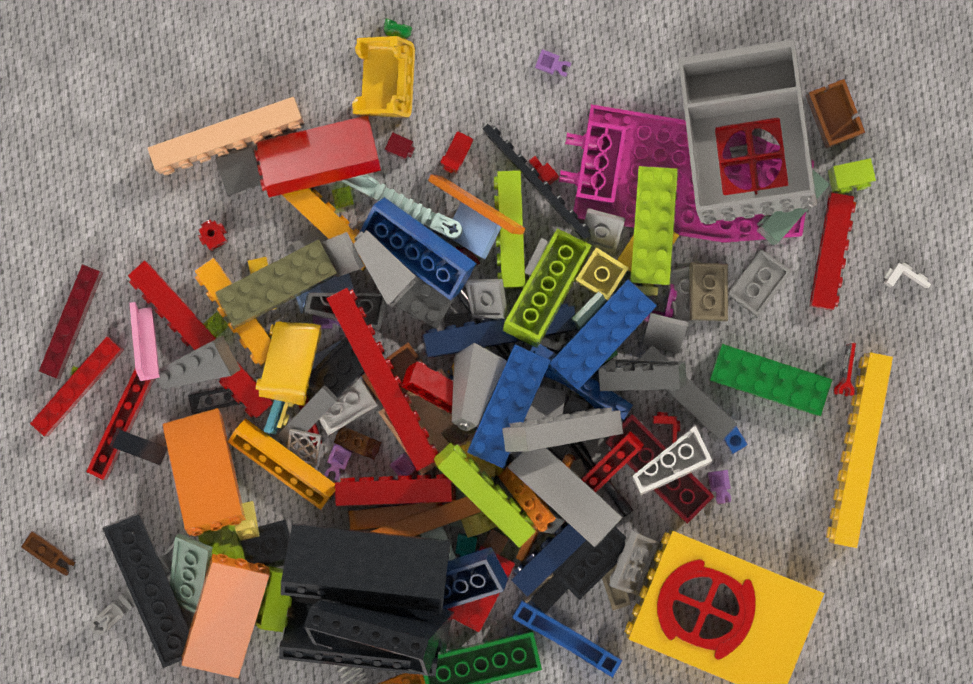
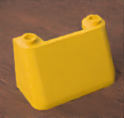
(386, 77)
(289, 361)

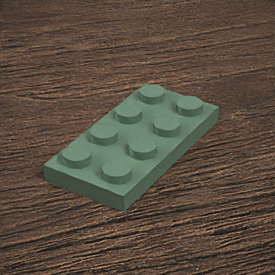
(189, 570)

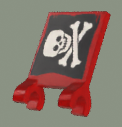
(845, 382)

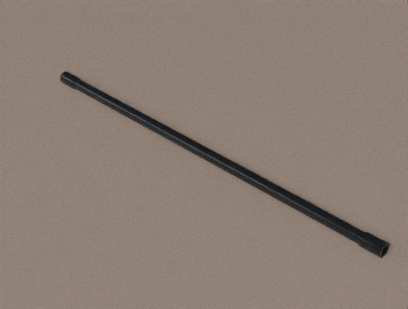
(618, 499)

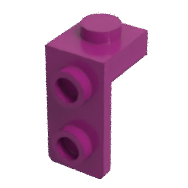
(672, 294)

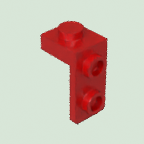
(456, 153)
(664, 418)

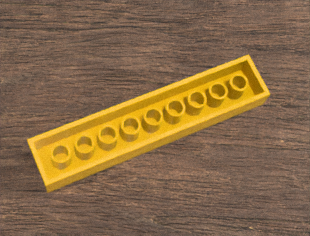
(860, 449)

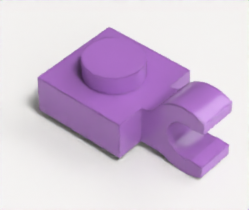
(720, 483)

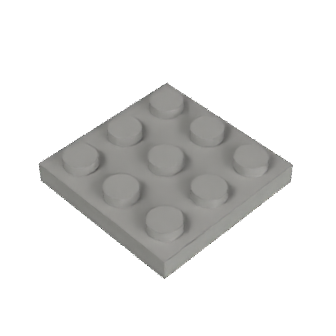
(634, 563)

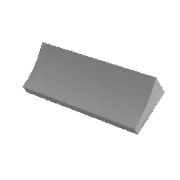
(566, 494)

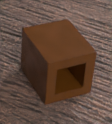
(495, 540)

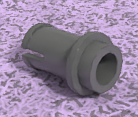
(738, 151)

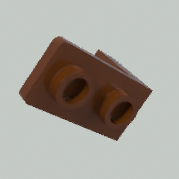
(357, 442)

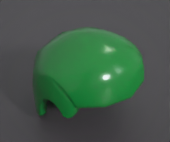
(391, 28)

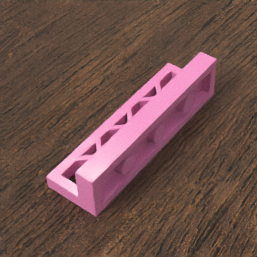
(144, 342)

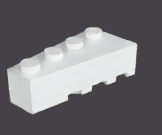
(674, 462)

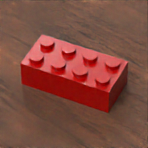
(476, 612)

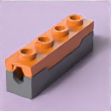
(531, 503)

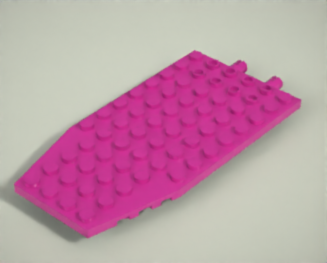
(624, 140)

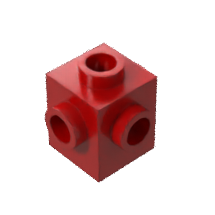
(217, 239)

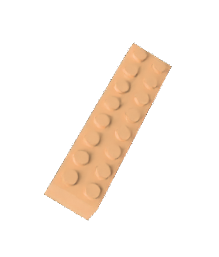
(225, 136)

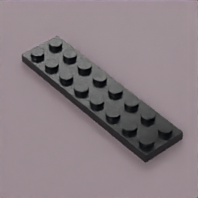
(149, 587)

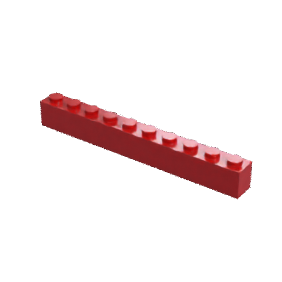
(194, 333)
(382, 379)

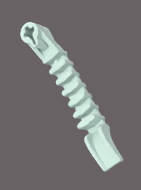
(425, 216)

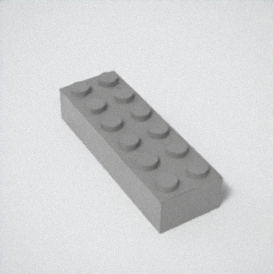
(562, 429)

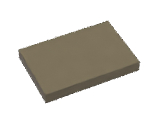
(708, 291)

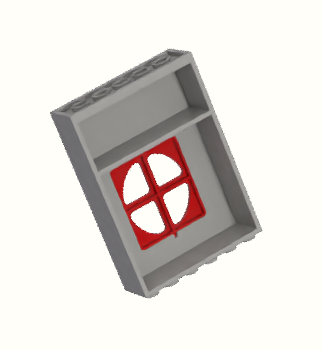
(744, 93)

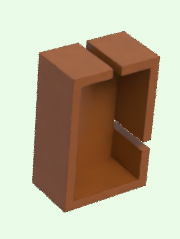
(834, 112)
(400, 360)

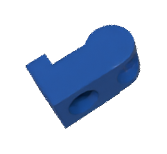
(735, 441)

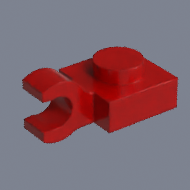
(546, 172)

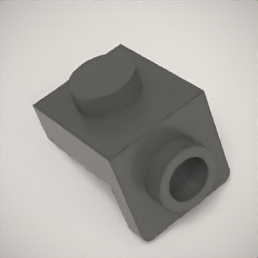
(556, 346)

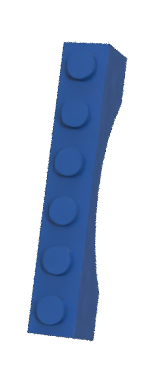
(590, 390)
(567, 638)

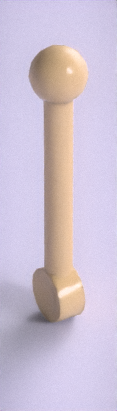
(527, 599)

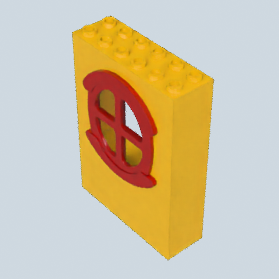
(765, 633)

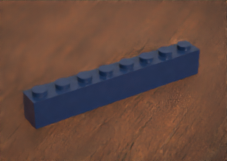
(486, 334)

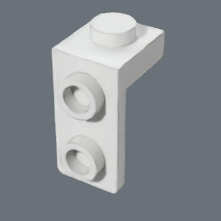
(893, 274)

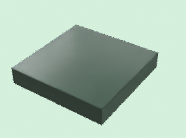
(585, 314)

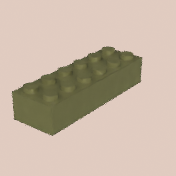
(276, 284)

